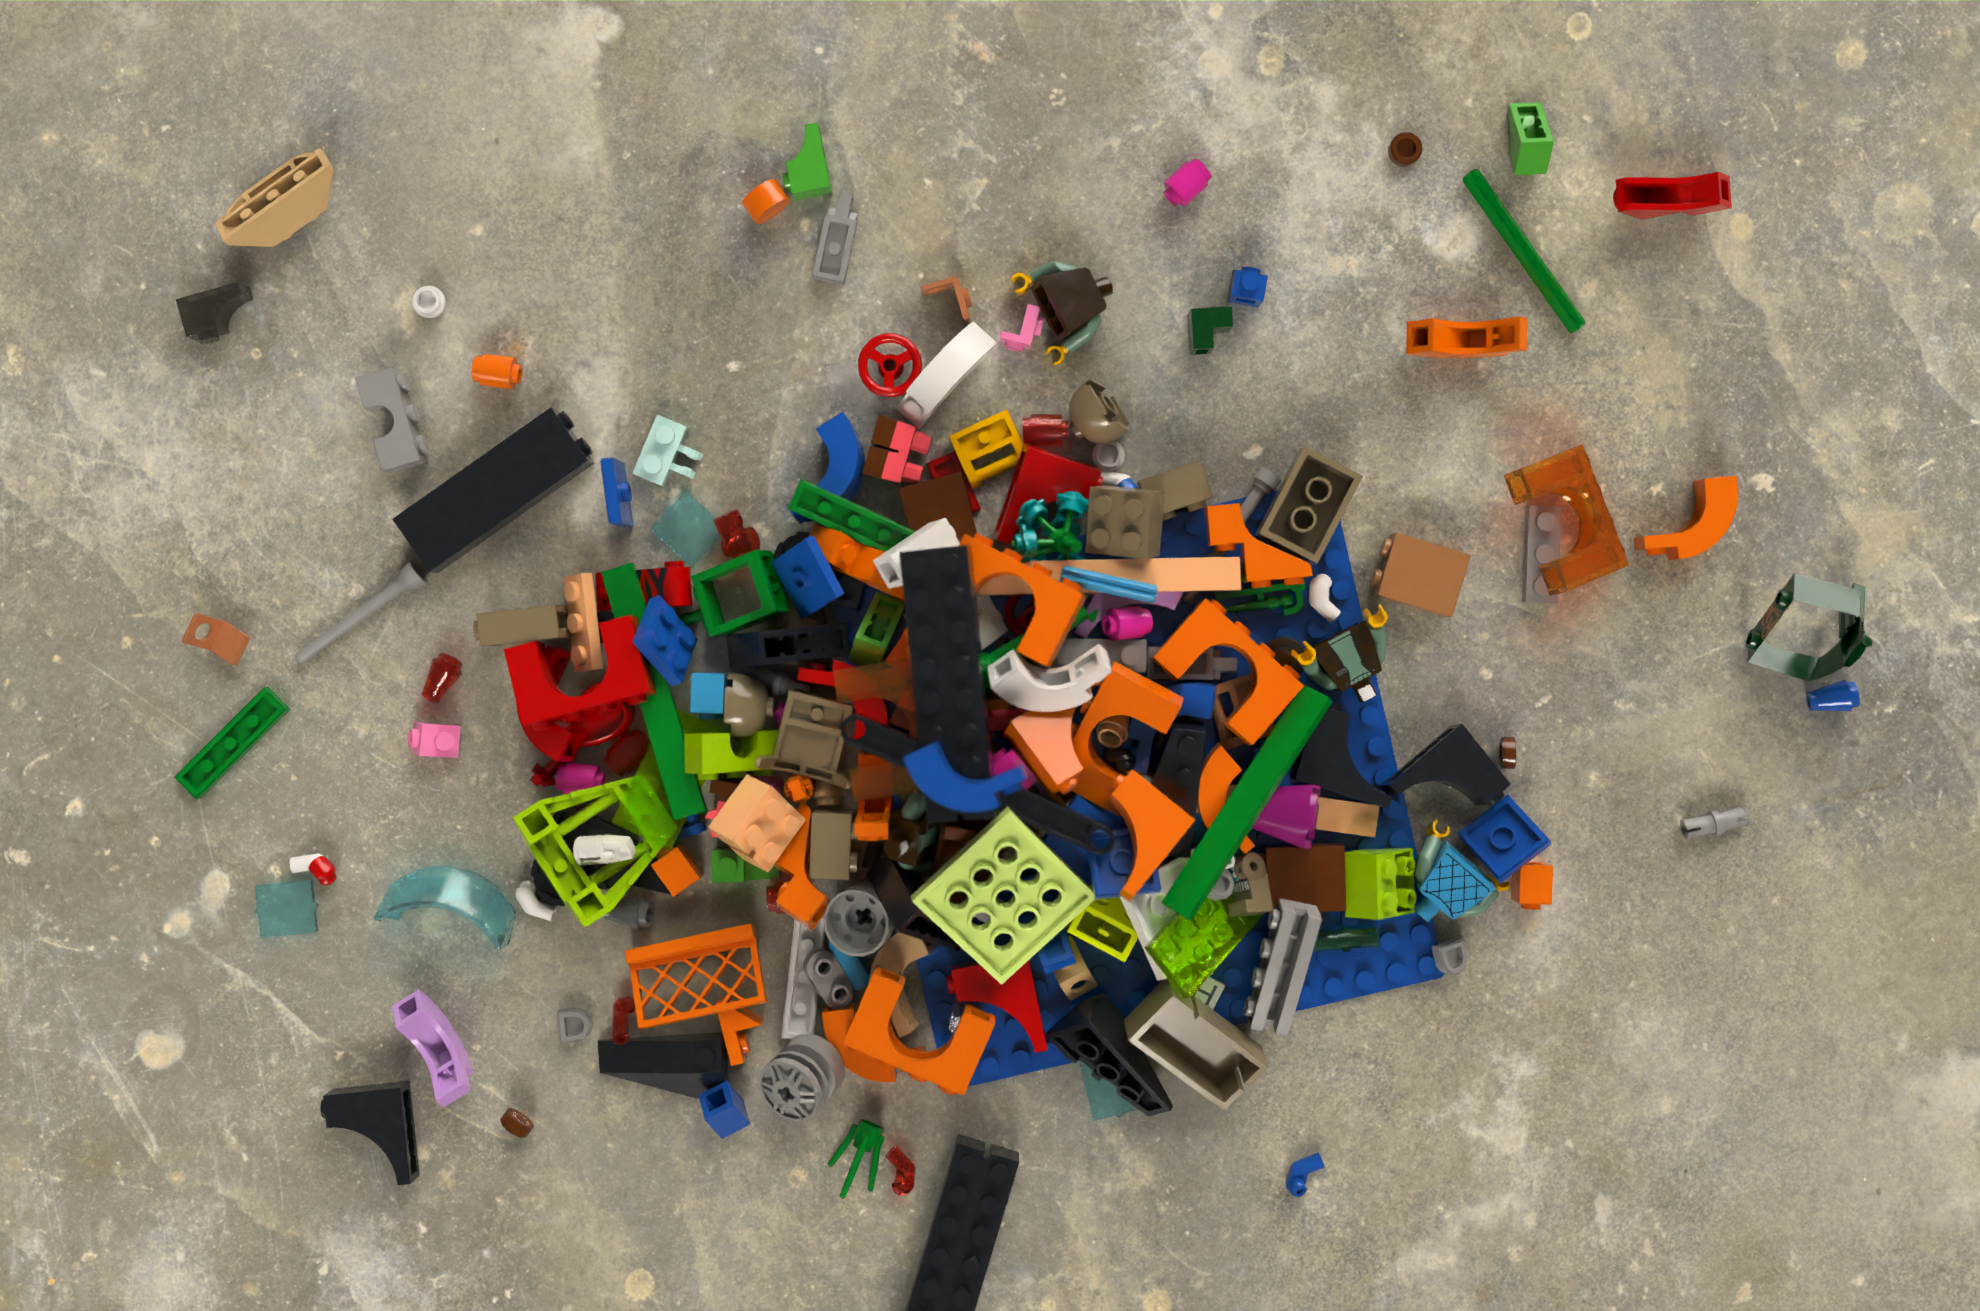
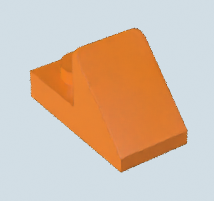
(731, 1024)

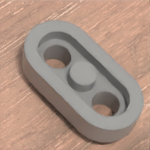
(829, 980)

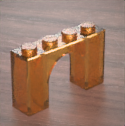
(1598, 545)
(888, 681)

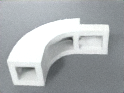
(944, 373)
(1048, 688)

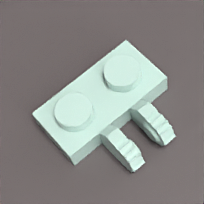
(661, 451)

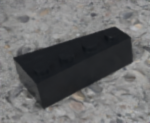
(1179, 773)

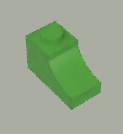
(1529, 138)
(808, 172)
(876, 630)
(730, 867)

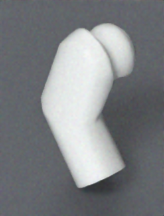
(1319, 597)
(530, 903)

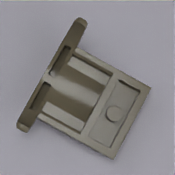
(810, 739)

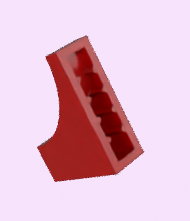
(1042, 476)
(1014, 996)

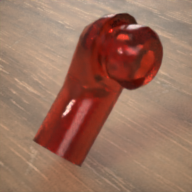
(620, 1019)
(905, 1171)

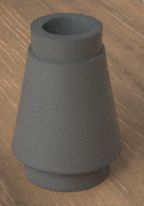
(632, 913)

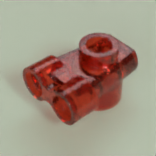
(735, 537)

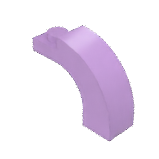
(437, 1042)

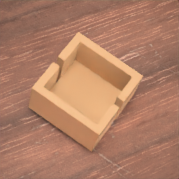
(757, 823)

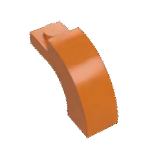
(1216, 776)

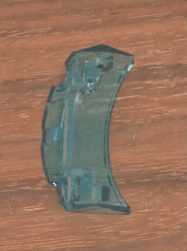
(454, 891)

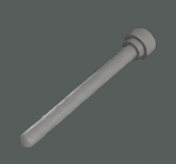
(1263, 483)
(409, 578)

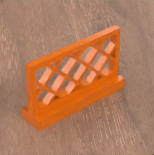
(688, 949)

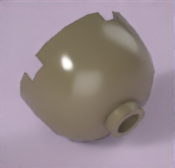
(1096, 415)
(746, 705)

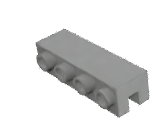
(1282, 966)

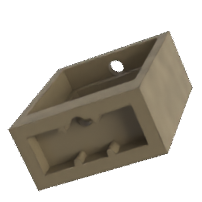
(521, 625)

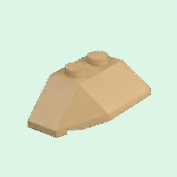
(279, 203)

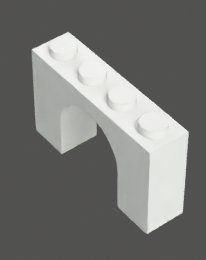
(939, 535)

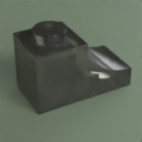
(208, 313)

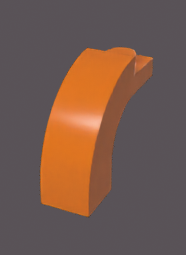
(1466, 339)
(1713, 514)
(873, 814)
(836, 1025)

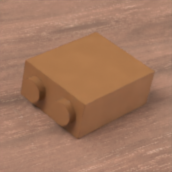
(1419, 574)

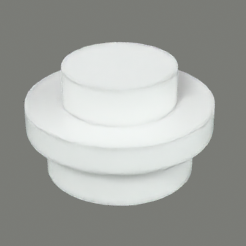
(429, 301)
(1108, 456)

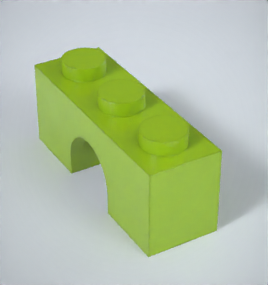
(712, 754)

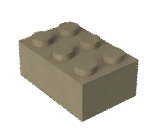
(1308, 505)

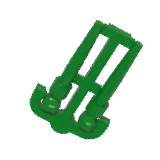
(1270, 602)

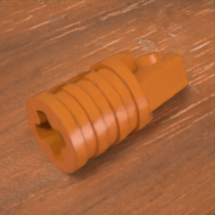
(799, 788)

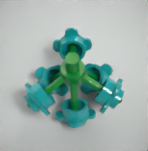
(1060, 531)

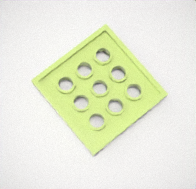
(1005, 875)

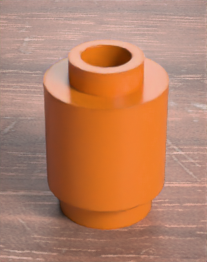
(496, 371)

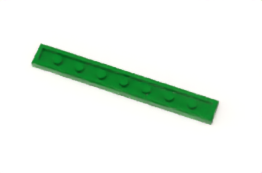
(660, 710)
(1246, 802)

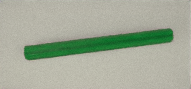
(1523, 251)

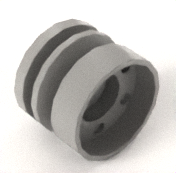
(849, 925)
(801, 1077)

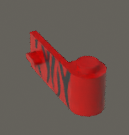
(671, 583)

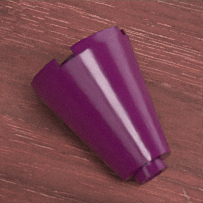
(1291, 815)

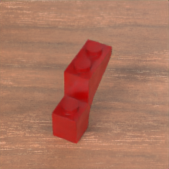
(1665, 196)

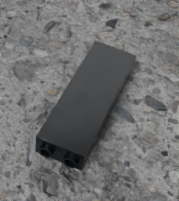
(494, 490)

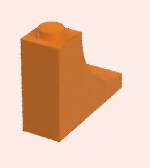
(1047, 747)
(1153, 825)

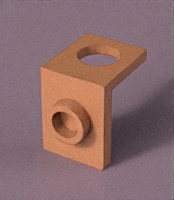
(962, 295)
(221, 639)

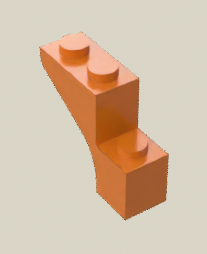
(852, 558)
(1258, 560)
(799, 896)

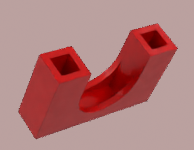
(542, 702)

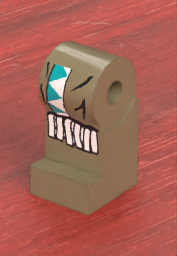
(1250, 886)

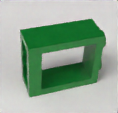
(767, 586)

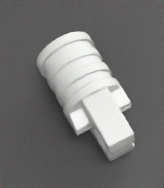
(603, 849)

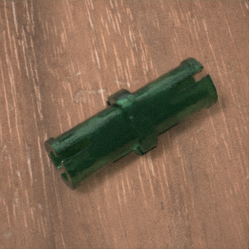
(1347, 939)

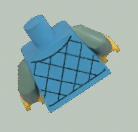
(1451, 880)

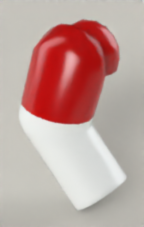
(317, 865)

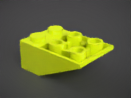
(1105, 927)

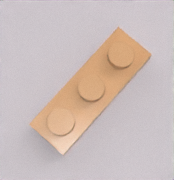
(583, 622)

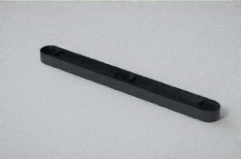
(1025, 804)

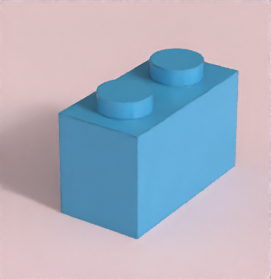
(708, 694)

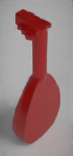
(599, 730)

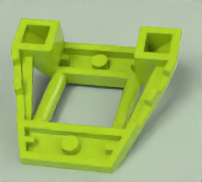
(557, 861)

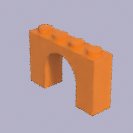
(1055, 602)
(1271, 683)
(1118, 694)
(946, 1066)

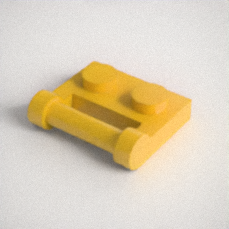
(984, 439)

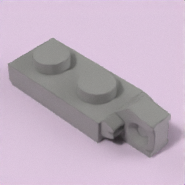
(836, 242)
(1204, 668)

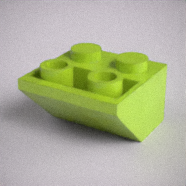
(1379, 883)

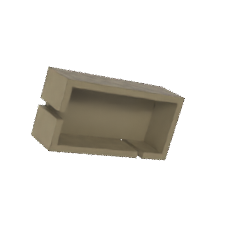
(1195, 1044)

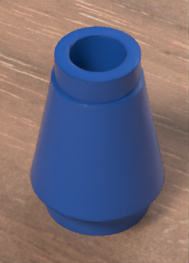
(1834, 697)

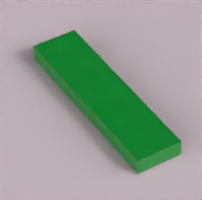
(846, 517)
(232, 743)

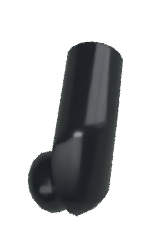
(1119, 755)

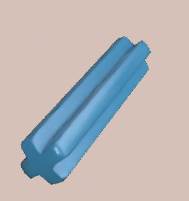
(1110, 584)

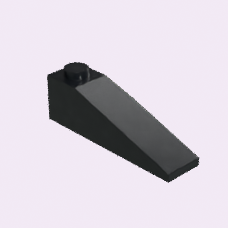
(1098, 1038)
(671, 1062)

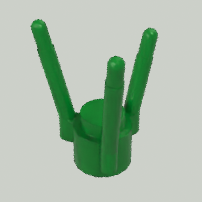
(865, 1136)

